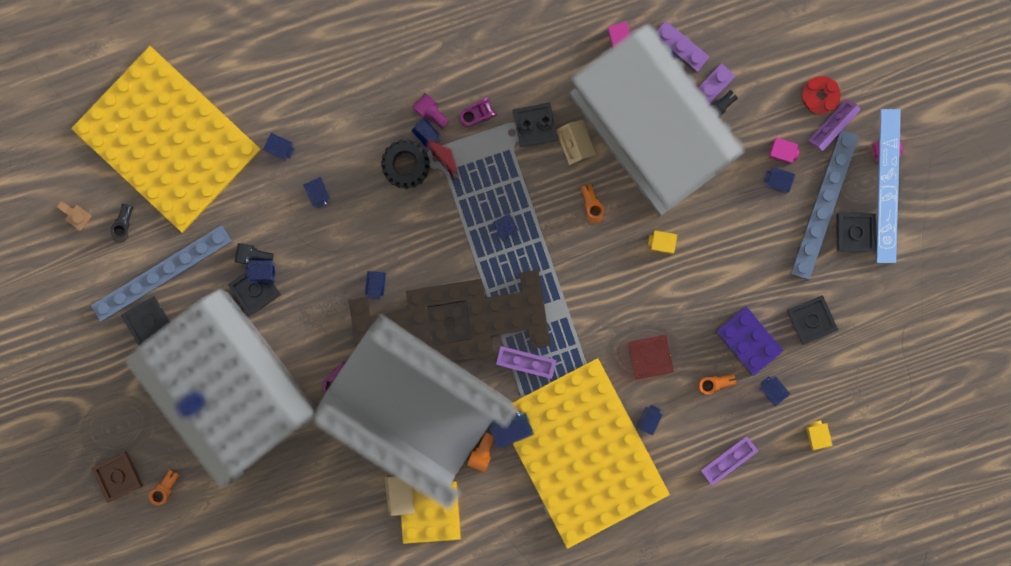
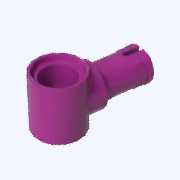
(427, 108)

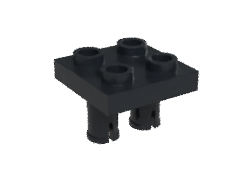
(535, 125)

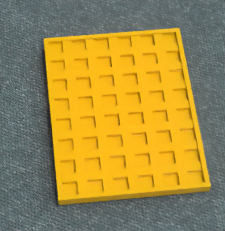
(166, 139)
(586, 454)

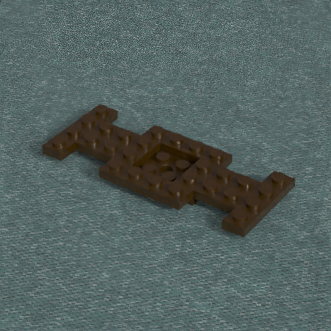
(474, 318)

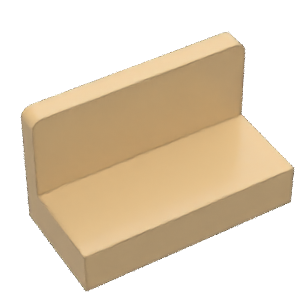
(575, 141)
(398, 496)

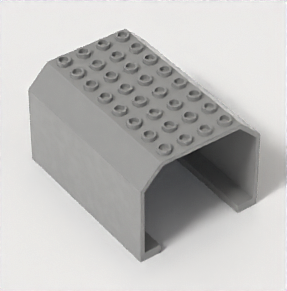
(654, 119)
(245, 385)
(410, 409)

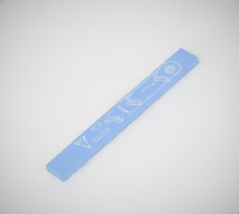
(888, 185)

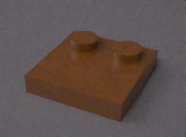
(117, 477)

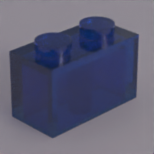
(516, 430)

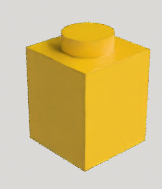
(662, 242)
(818, 435)

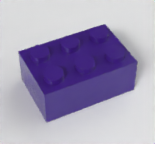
(749, 341)

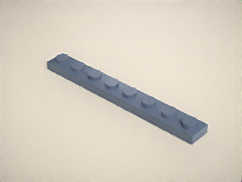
(824, 205)
(161, 273)

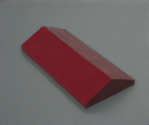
(445, 157)

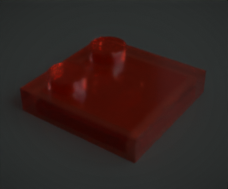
(651, 357)

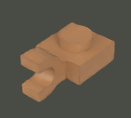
(76, 216)

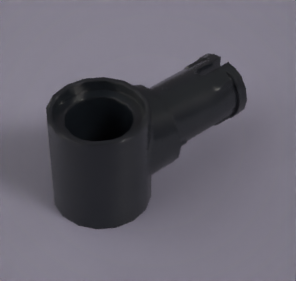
(722, 104)
(122, 223)
(248, 253)

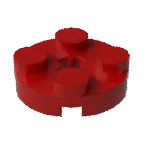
(812, 101)

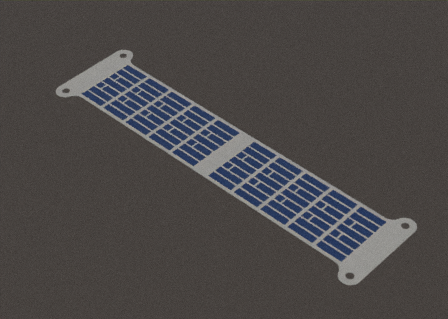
(486, 191)

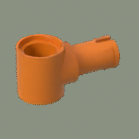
(592, 204)
(717, 383)
(480, 456)
(164, 487)

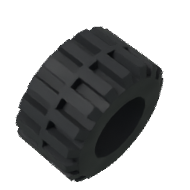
(396, 150)

